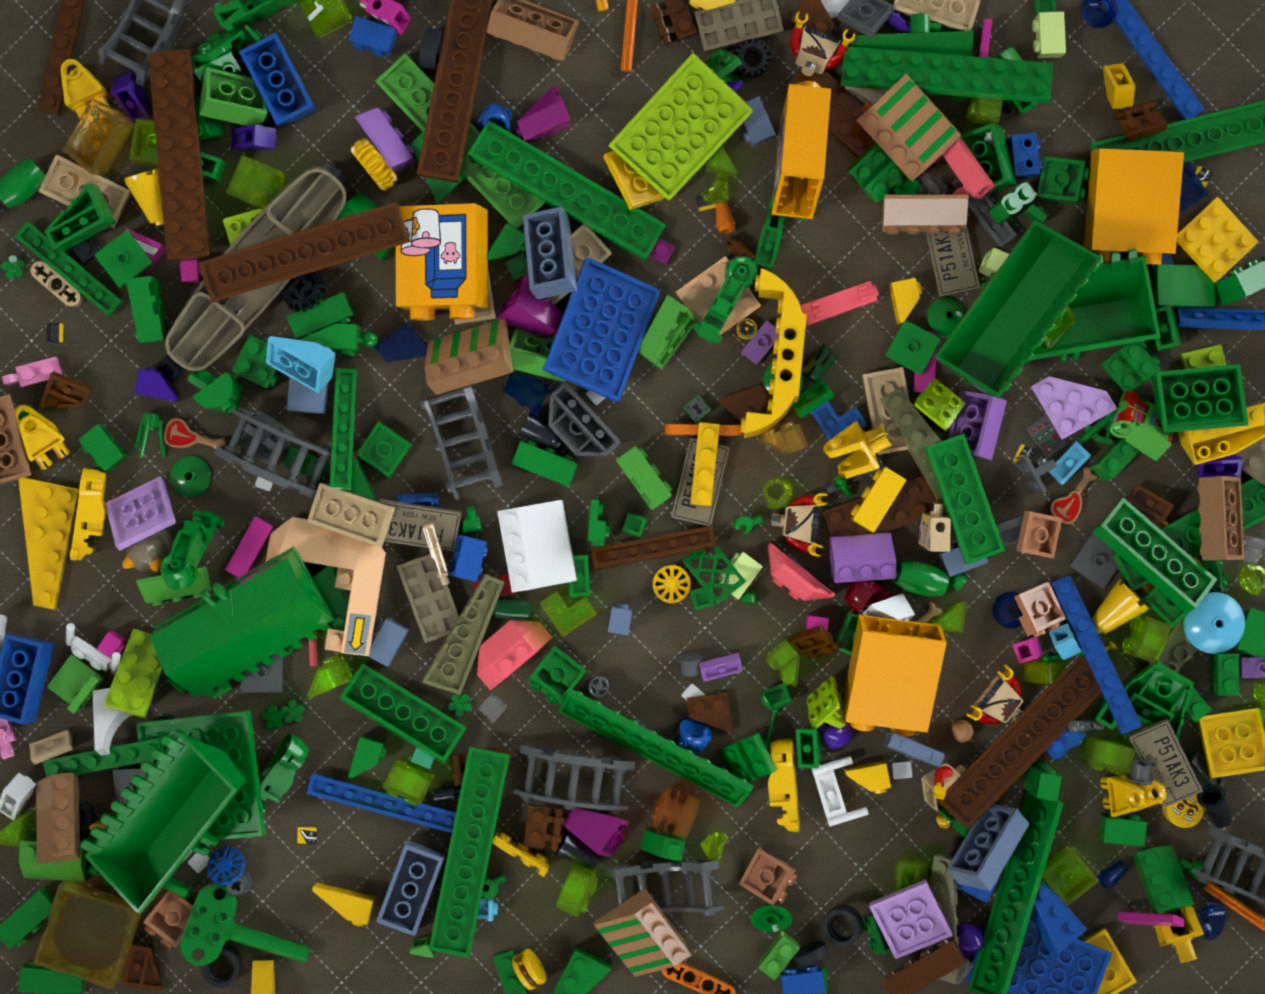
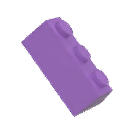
(386, 139)
(979, 422)
(862, 557)

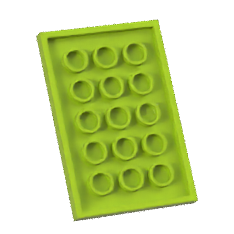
(681, 126)

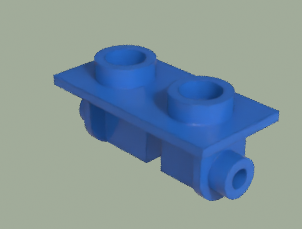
(426, 499)

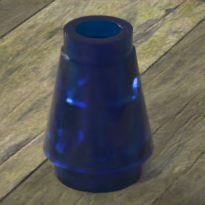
(1111, 875)

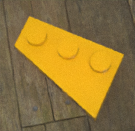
(632, 185)
(528, 858)

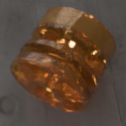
(676, 812)

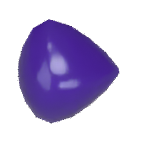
(834, 737)
(970, 938)

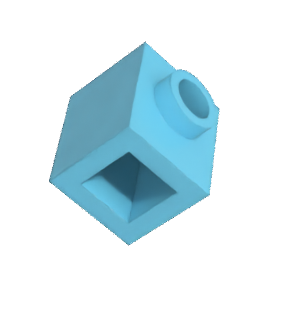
(1065, 641)

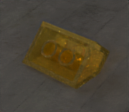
(98, 137)

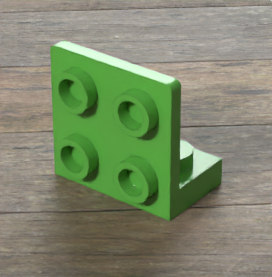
(75, 683)

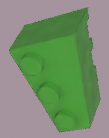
(666, 332)
(644, 477)

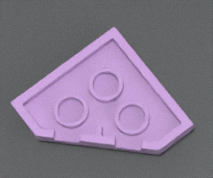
(1071, 404)

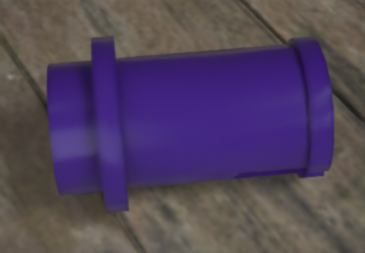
(898, 23)

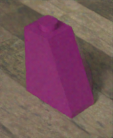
(544, 118)
(528, 312)
(597, 830)

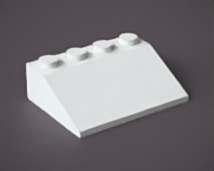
(537, 546)

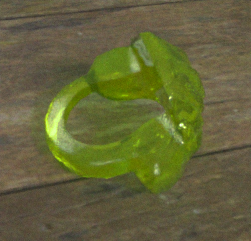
(718, 190)
(784, 498)
(1250, 581)
(714, 845)

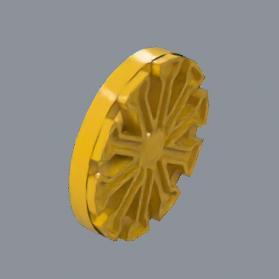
(671, 584)

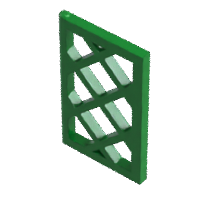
(709, 586)

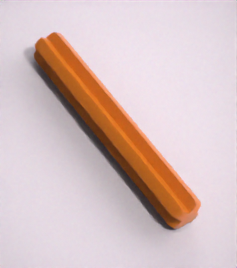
(629, 35)
(1235, 904)

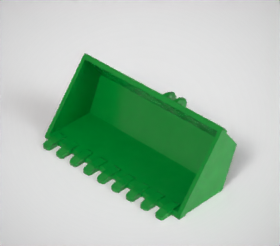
(1017, 309)
(1109, 309)
(241, 625)
(163, 818)

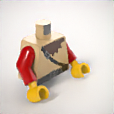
(815, 49)
(801, 522)
(999, 700)
(935, 787)

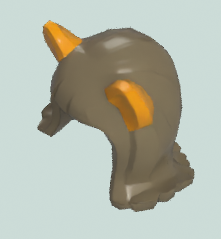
(149, 552)

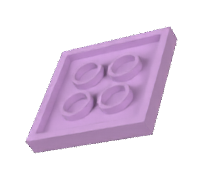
(140, 513)
(910, 919)

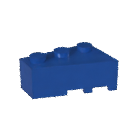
(1055, 921)

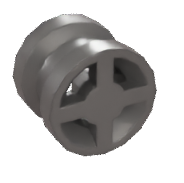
(598, 689)

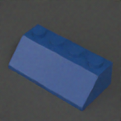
(278, 80)
(23, 676)

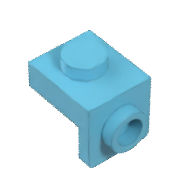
(487, 909)

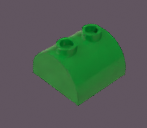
(221, 395)

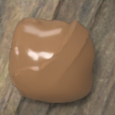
(962, 731)

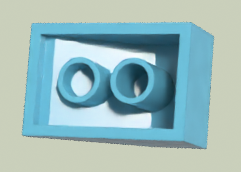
(302, 361)

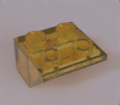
(785, 441)

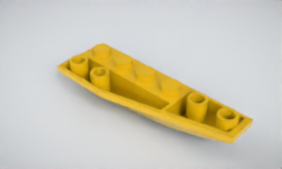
(1222, 442)

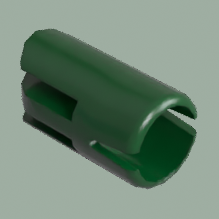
(815, 368)
(512, 609)

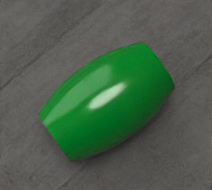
(20, 183)
(921, 578)

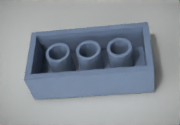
(549, 253)
(988, 847)
(406, 906)

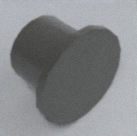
(689, 663)
(1140, 773)
(242, 885)

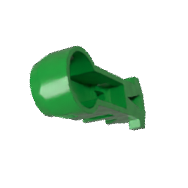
(237, 11)
(726, 300)
(189, 549)
(280, 770)

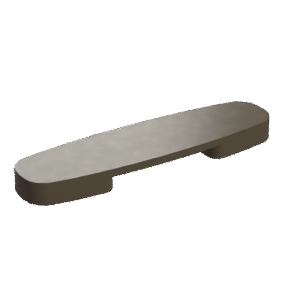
(209, 329)

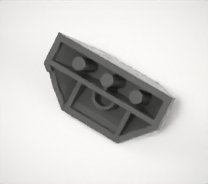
(578, 425)

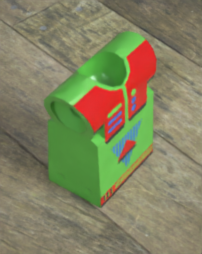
(1140, 425)

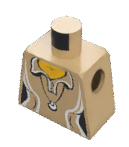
(935, 529)

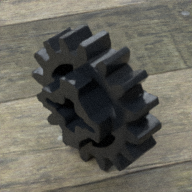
(304, 291)

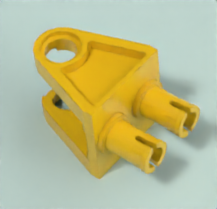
(81, 87)
(39, 436)
(865, 447)
(1129, 797)
(1182, 943)

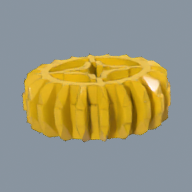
(374, 164)

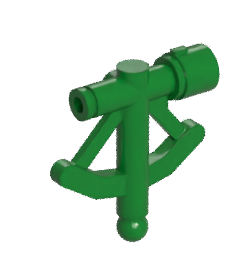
(1091, 432)

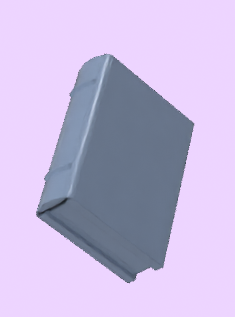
(306, 400)
(913, 749)

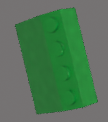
(1200, 398)

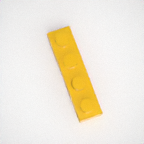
(704, 463)

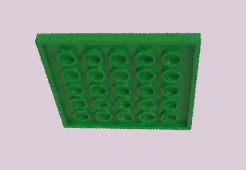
(235, 736)

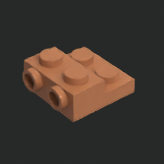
(1039, 534)
(1039, 610)
(768, 877)
(169, 919)

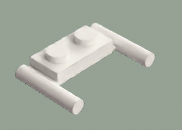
(95, 657)
(831, 795)

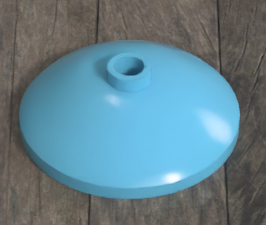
(1201, 627)

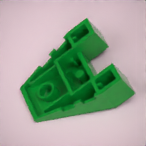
(1155, 695)

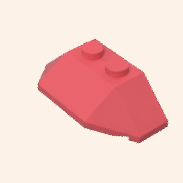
(794, 577)
(509, 650)

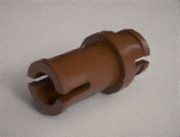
(737, 248)
(457, 768)

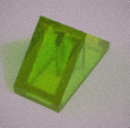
(721, 163)
(953, 618)
(1042, 671)
(15, 831)

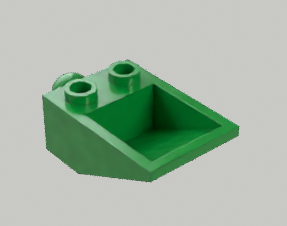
(343, 338)

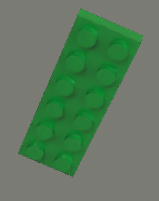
(964, 499)

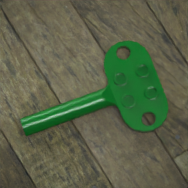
(213, 924)

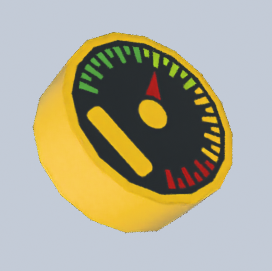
(746, 329)

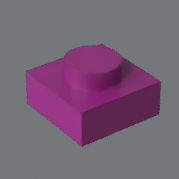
(662, 251)

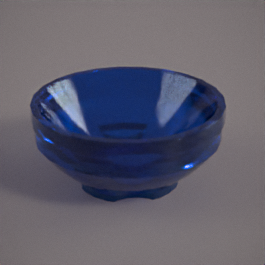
(1095, 16)
(1000, 610)
(1212, 920)

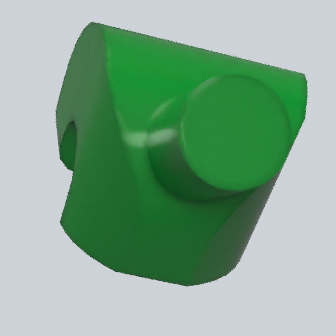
(921, 23)
(472, 522)
(747, 522)
(1195, 864)
(492, 886)

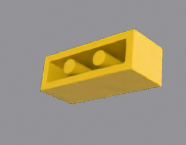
(877, 499)

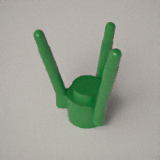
(149, 423)

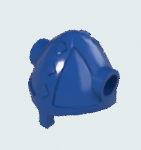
(497, 115)
(694, 736)

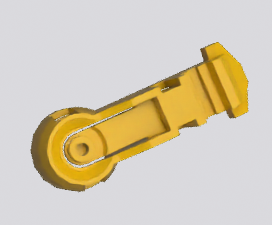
(90, 509)
(784, 782)

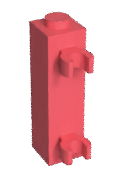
(967, 169)
(840, 302)

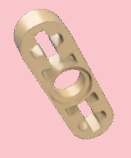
(48, 284)

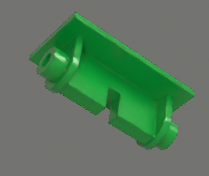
(1222, 579)

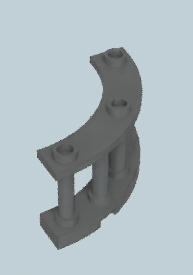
(166, 36)
(478, 433)
(268, 471)
(576, 761)
(1247, 849)
(664, 867)

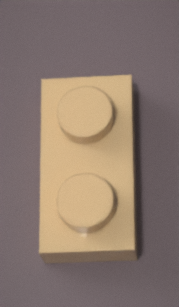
(51, 746)

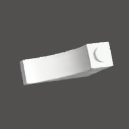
(105, 721)

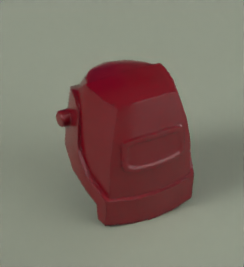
(864, 594)

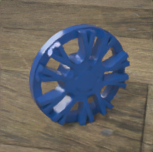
(225, 865)

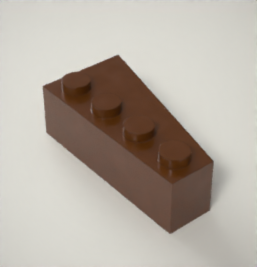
(926, 970)

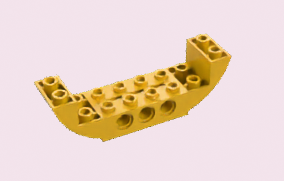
(791, 323)

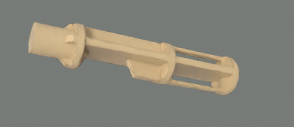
(436, 552)

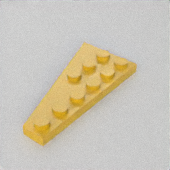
(48, 527)

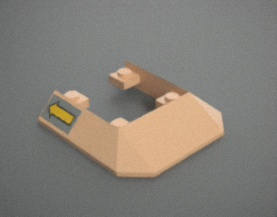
(358, 570)

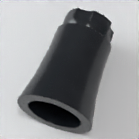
(539, 431)
(1215, 805)
(577, 852)

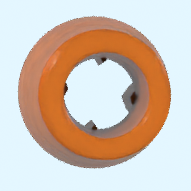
(724, 220)

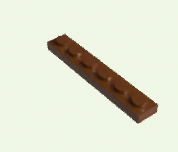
(61, 50)
(653, 548)

